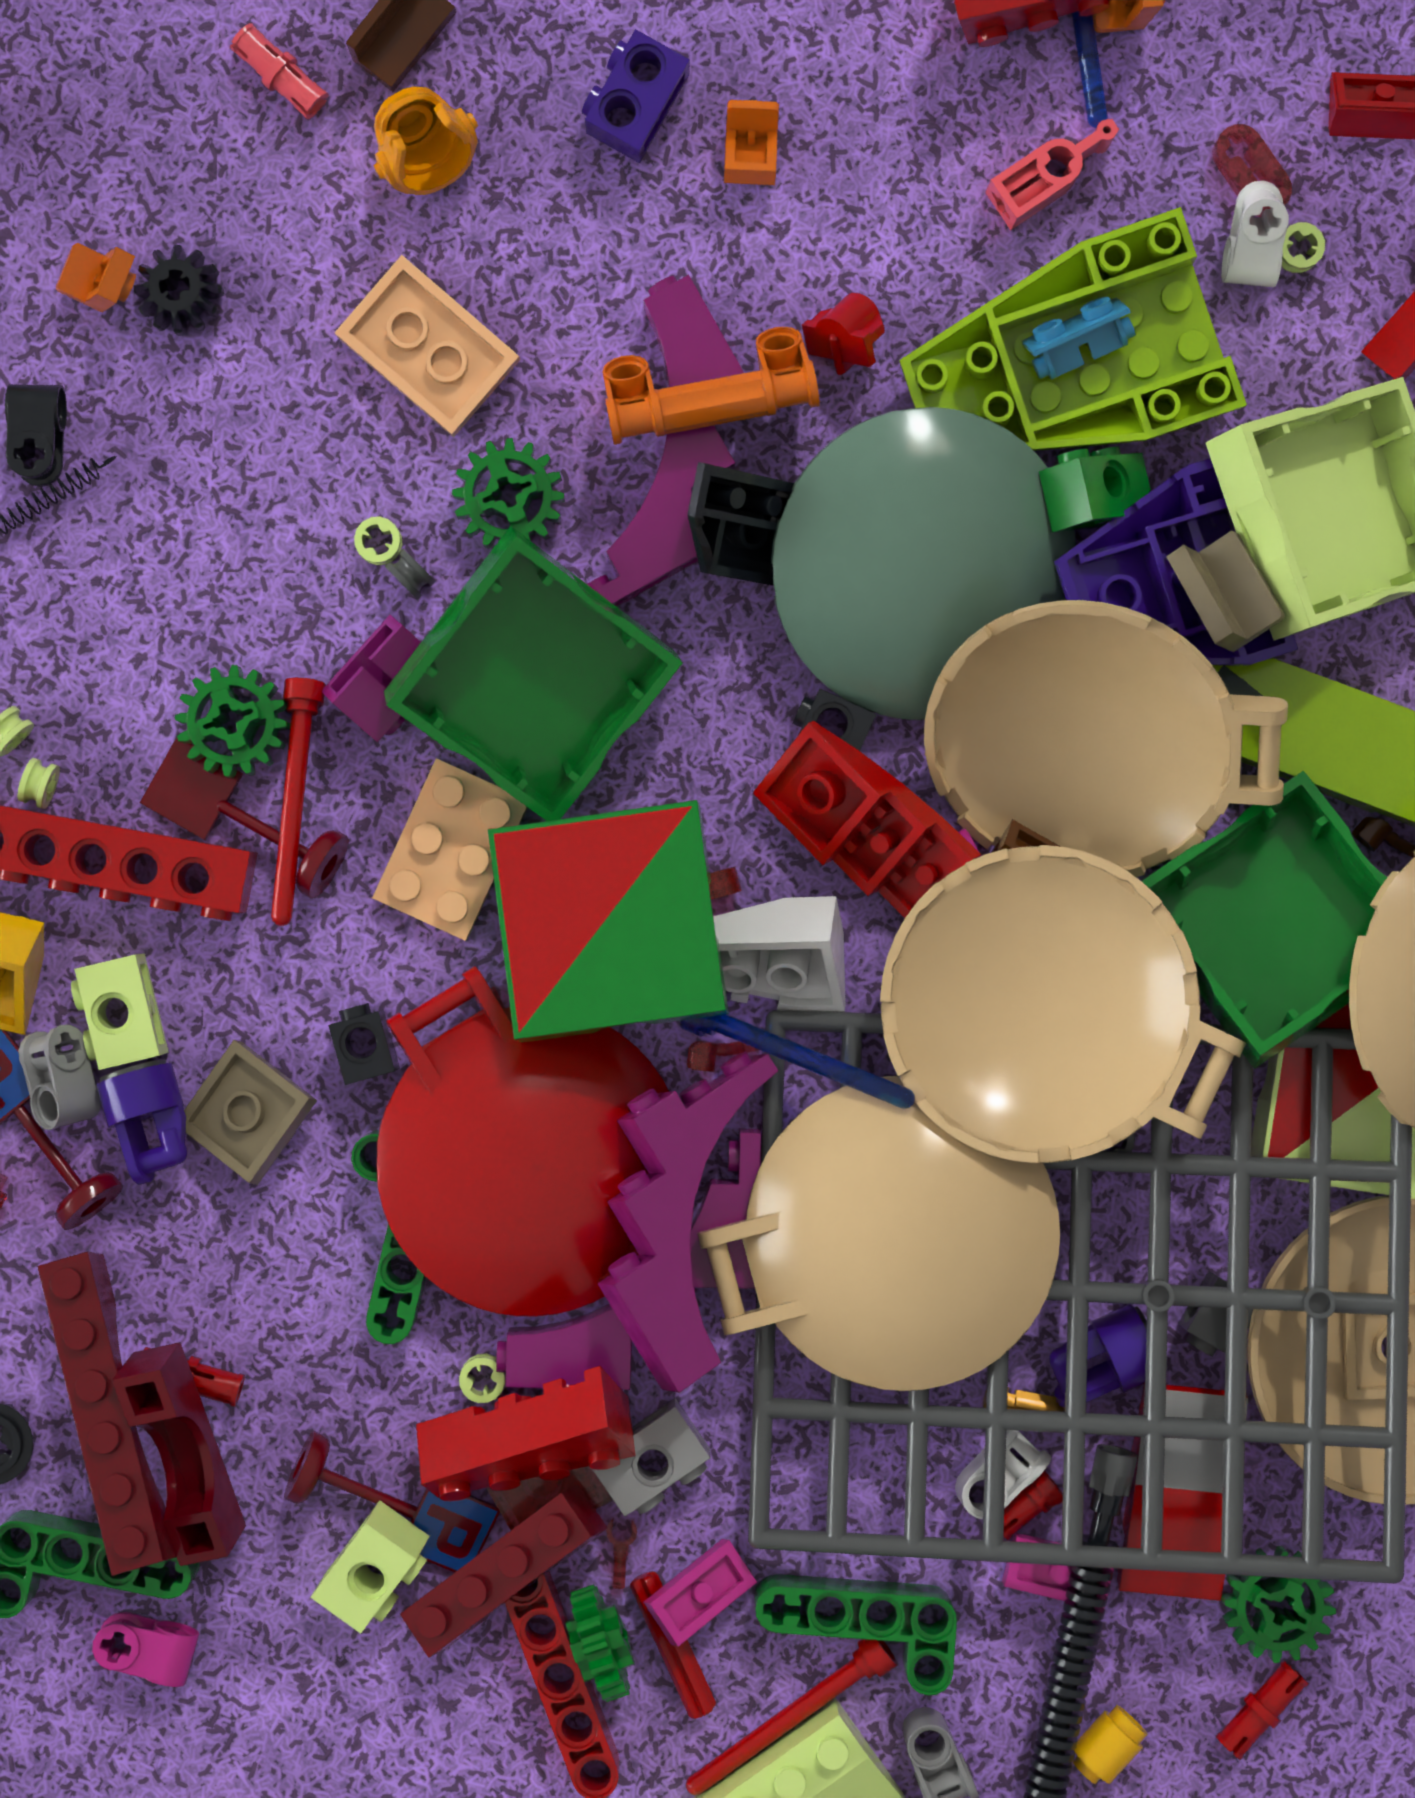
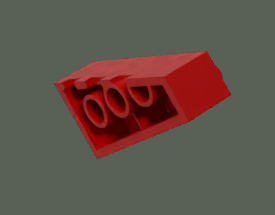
(527, 1438)

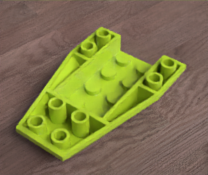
(1151, 387)

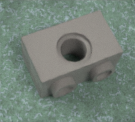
(678, 1439)

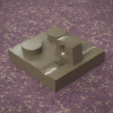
(246, 1112)

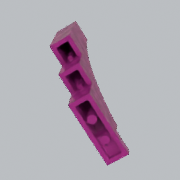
(659, 536)
(598, 1338)

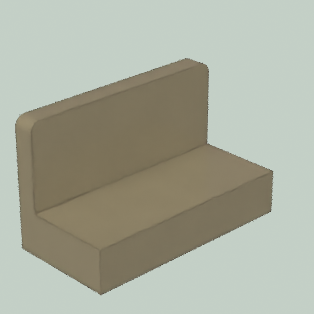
(1227, 590)

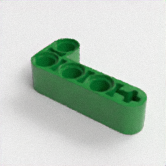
(381, 1300)
(47, 1558)
(852, 1621)

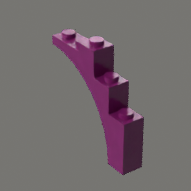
(656, 1289)

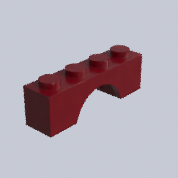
(200, 1502)
(503, 1570)

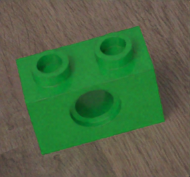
(1092, 487)

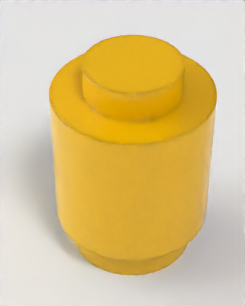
(1109, 1745)

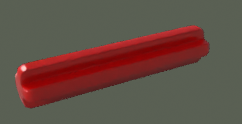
(678, 1660)

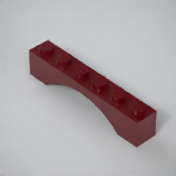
(88, 1348)

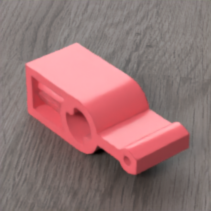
(1028, 185)

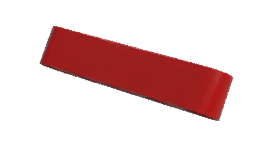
(567, 1696)

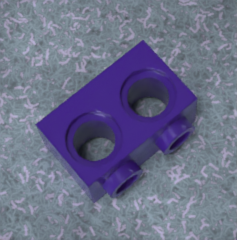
(645, 99)

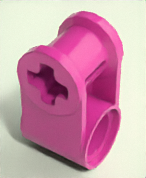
(153, 1648)

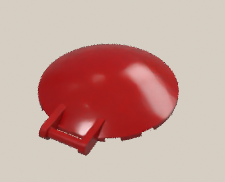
(508, 1155)

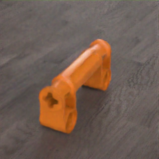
(782, 381)

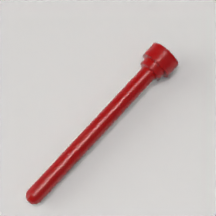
(302, 700)
(869, 1659)

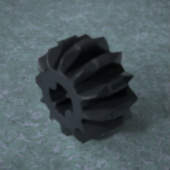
(165, 279)

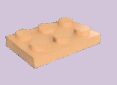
(427, 346)
(444, 853)

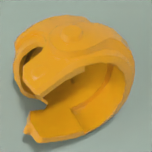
(422, 141)

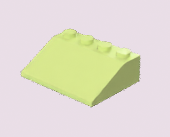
(813, 1760)

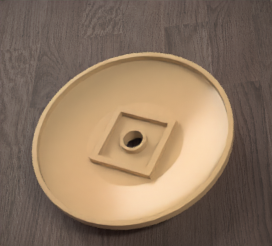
(1353, 1349)

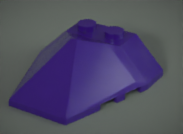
(1129, 565)

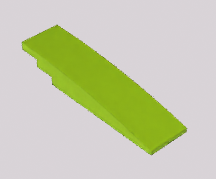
(1340, 737)

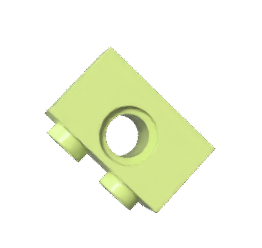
(143, 1031)
(352, 1588)

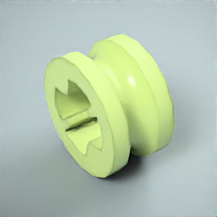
(1303, 231)
(386, 528)
(12, 730)
(38, 783)
(467, 1380)

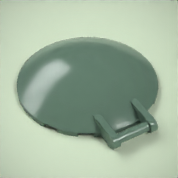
(908, 548)

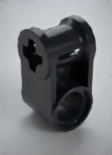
(36, 421)

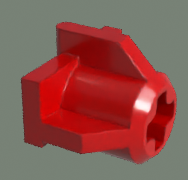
(845, 332)

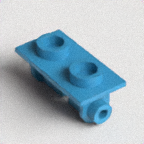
(1096, 325)

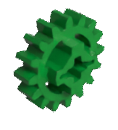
(532, 488)
(211, 727)
(1269, 1623)
(600, 1643)

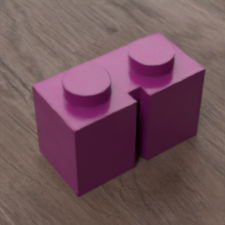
(362, 680)

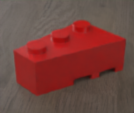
(992, 20)

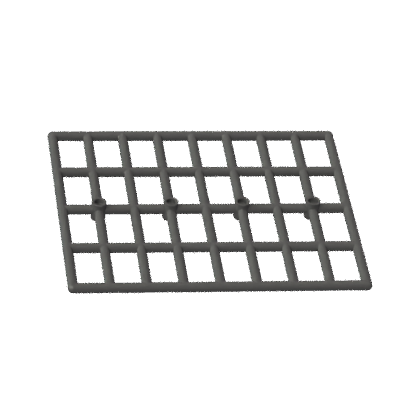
(1158, 1297)

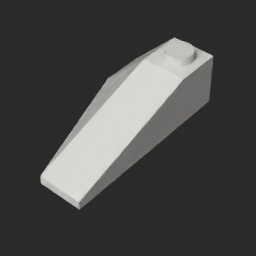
(785, 953)

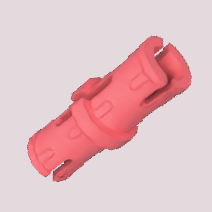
(279, 71)

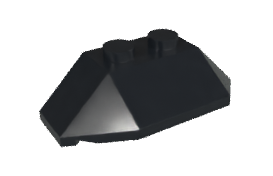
(736, 521)

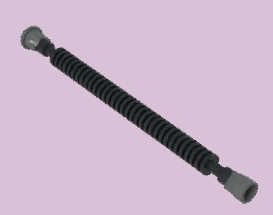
(1078, 1635)

